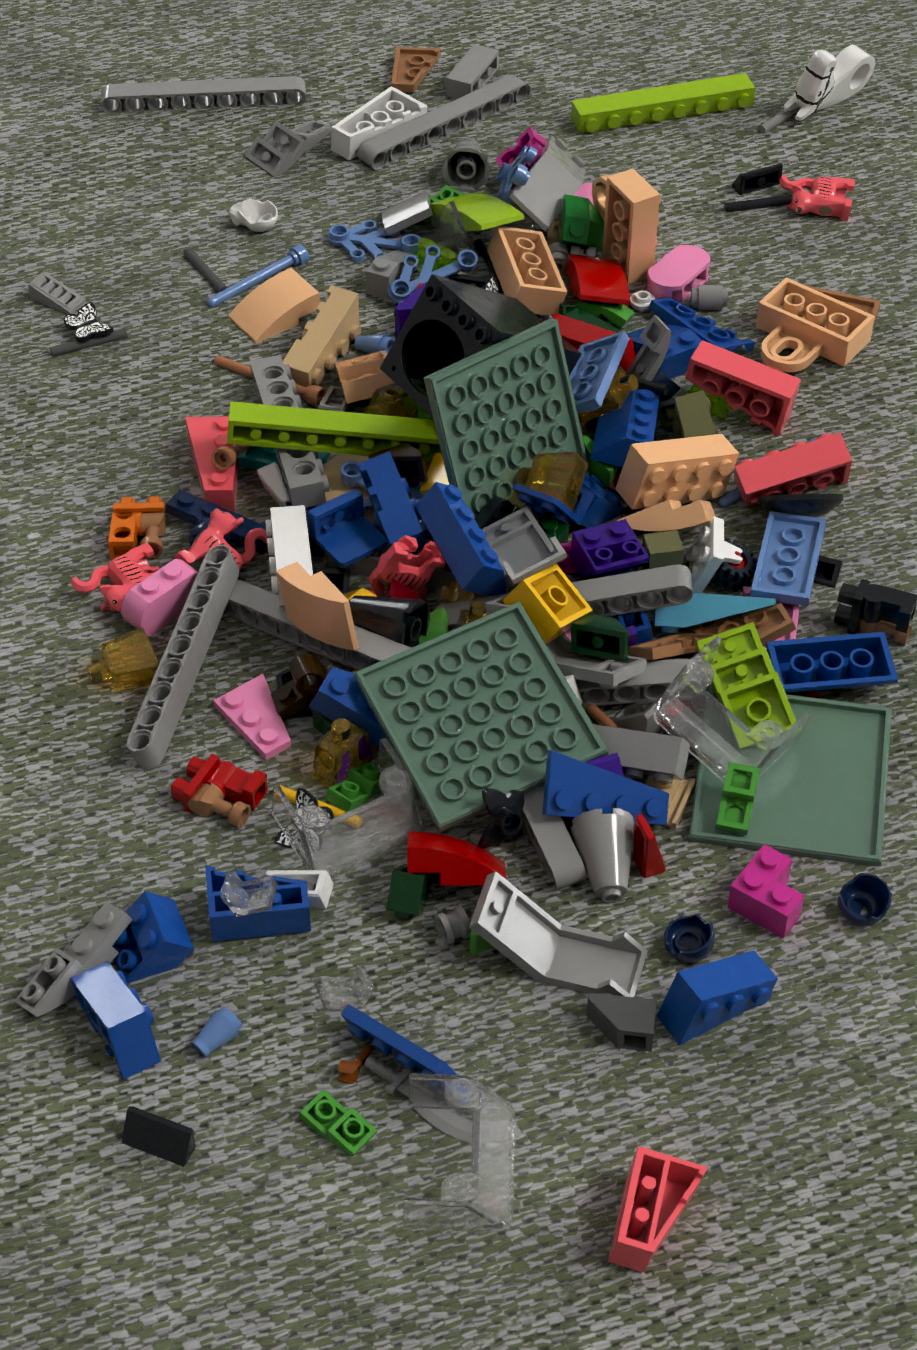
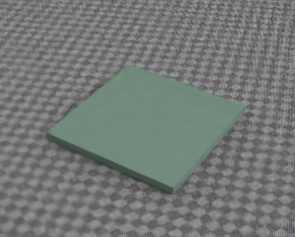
(820, 795)

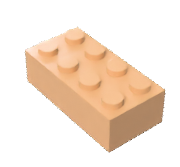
(527, 269)
(676, 470)

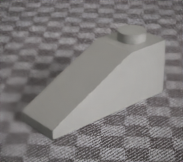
(384, 271)

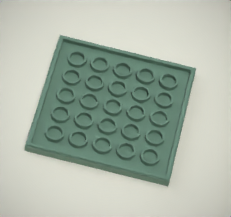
(503, 411)
(477, 713)

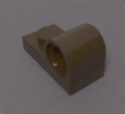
(307, 679)

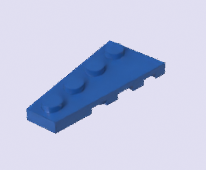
(683, 316)
(581, 787)
(388, 1041)

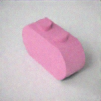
(678, 273)
(159, 597)

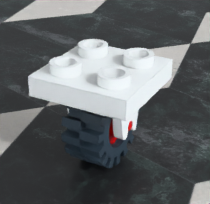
(719, 560)

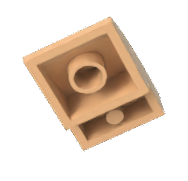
(275, 306)
(362, 376)
(672, 516)
(317, 606)

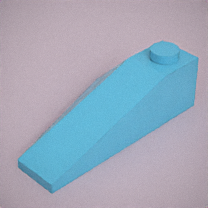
(706, 608)

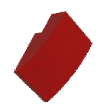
(597, 279)
(455, 859)

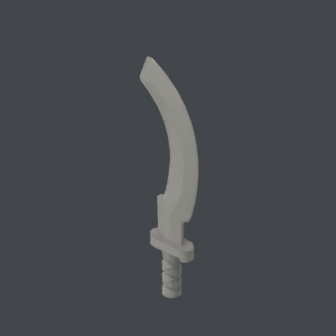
(442, 1119)

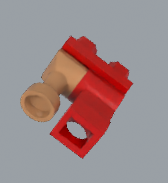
(216, 782)

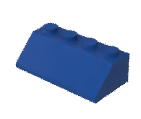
(625, 426)
(461, 540)
(832, 662)

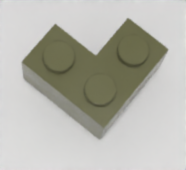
(687, 415)
(662, 548)

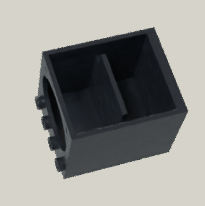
(452, 324)

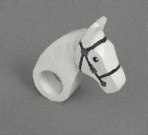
(830, 80)

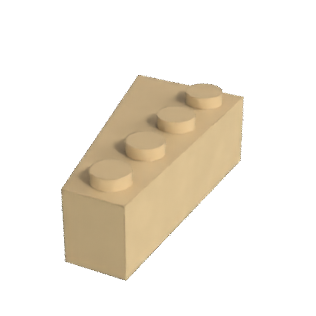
(325, 337)

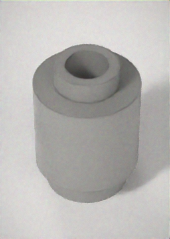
(709, 297)

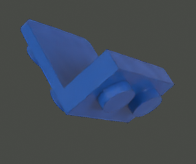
(544, 504)
(344, 530)

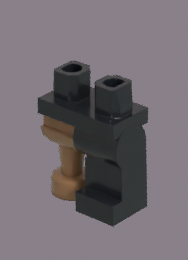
(876, 610)

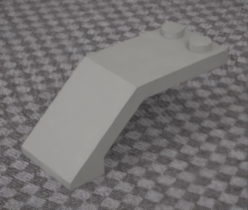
(551, 177)
(522, 546)
(581, 666)
(554, 951)

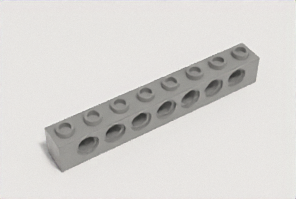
(298, 467)

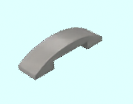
(652, 353)

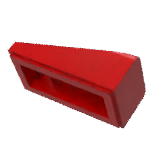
(646, 850)

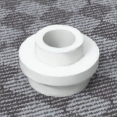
(641, 300)

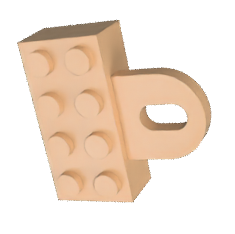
(630, 221)
(811, 326)

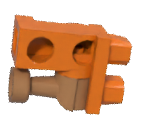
(134, 521)

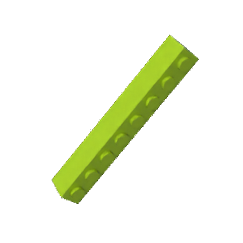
(662, 103)
(327, 430)

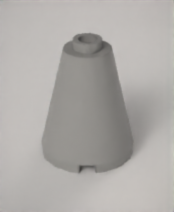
(466, 166)
(606, 850)

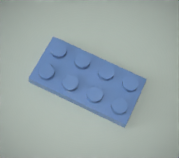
(596, 370)
(788, 558)

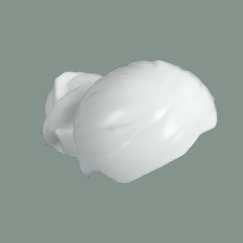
(254, 215)

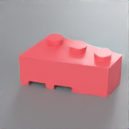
(651, 1203)

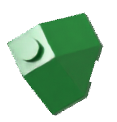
(580, 223)

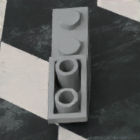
(93, 946)

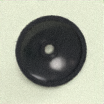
(801, 504)

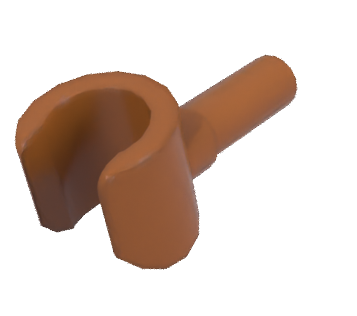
(350, 1070)

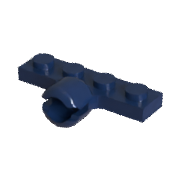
(197, 512)

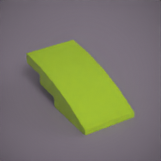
(480, 211)
(747, 680)

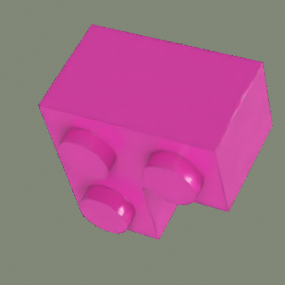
(763, 895)

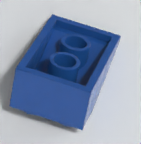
(680, 349)

